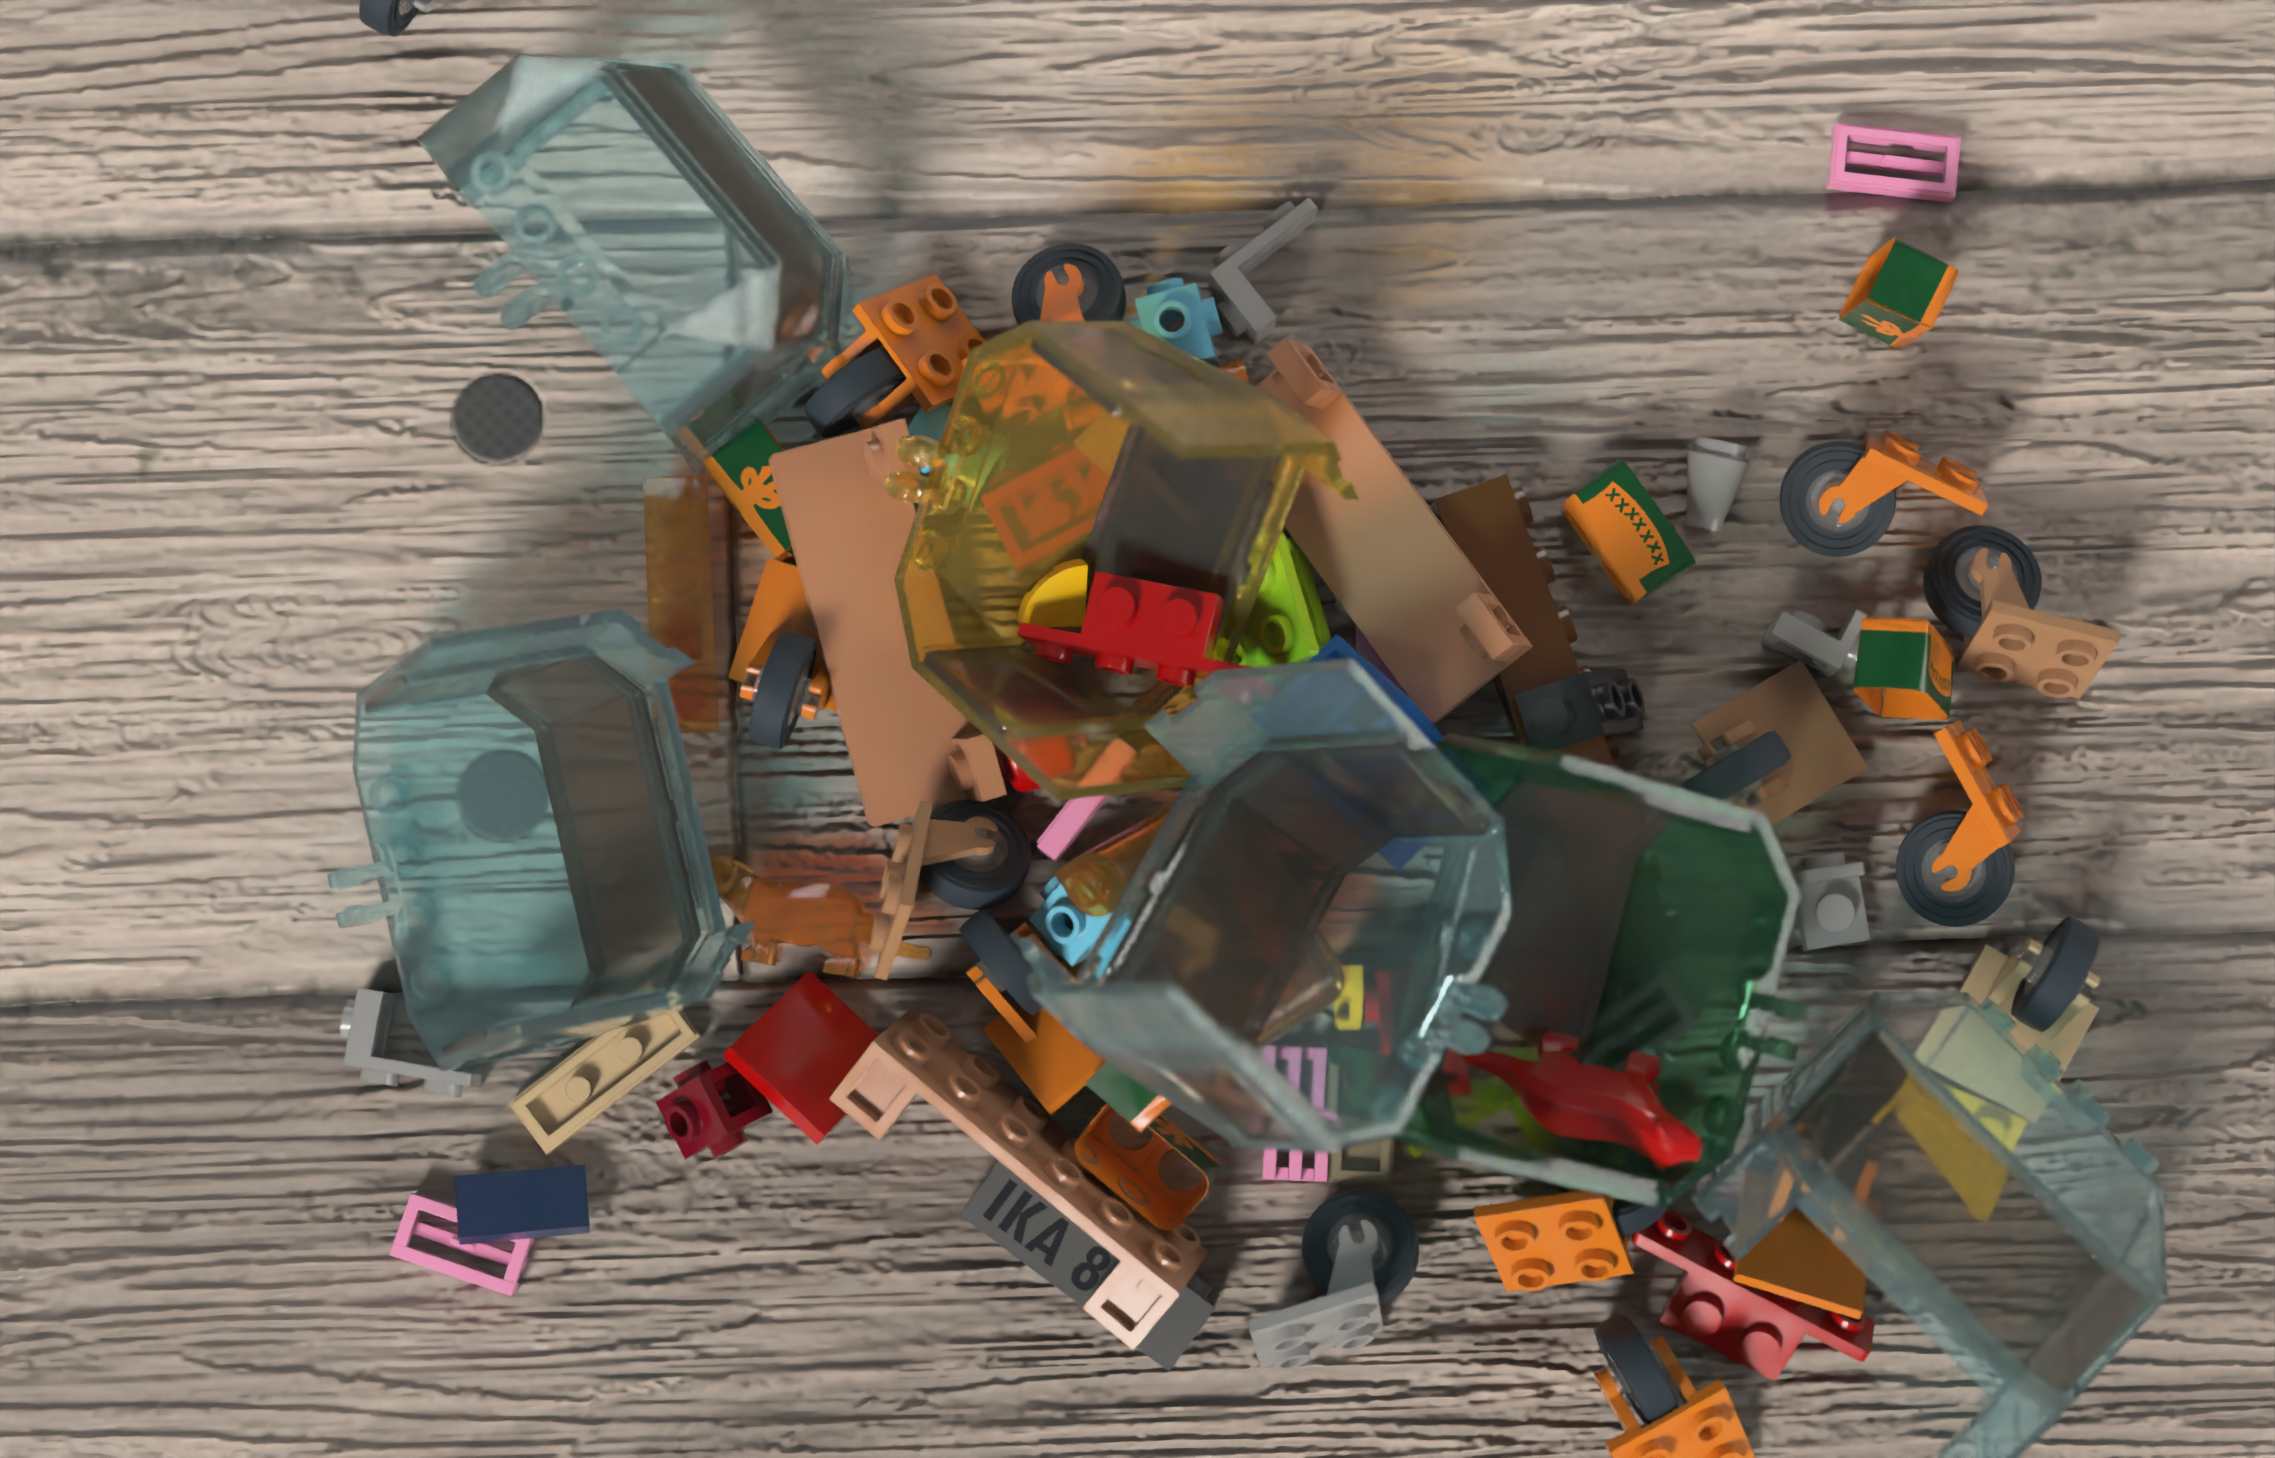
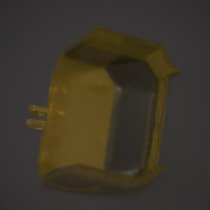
(1103, 455)

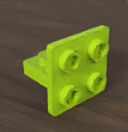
(1287, 613)

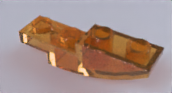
(682, 592)

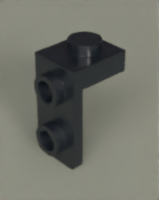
(1581, 709)

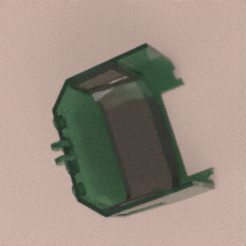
(1634, 929)

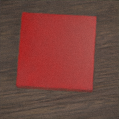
(803, 1054)

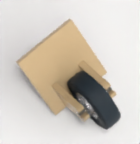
(2043, 987)

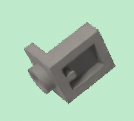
(1806, 639)
(1831, 903)

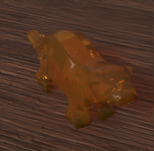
(800, 914)

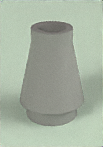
(1713, 481)

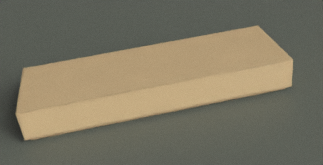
(600, 1077)

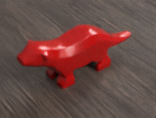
(1595, 1100)

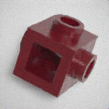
(712, 1109)

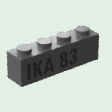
(1074, 1261)

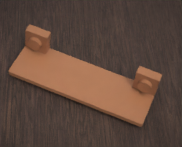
(847, 550)
(1390, 553)
(1017, 1130)

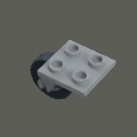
(1357, 1255)

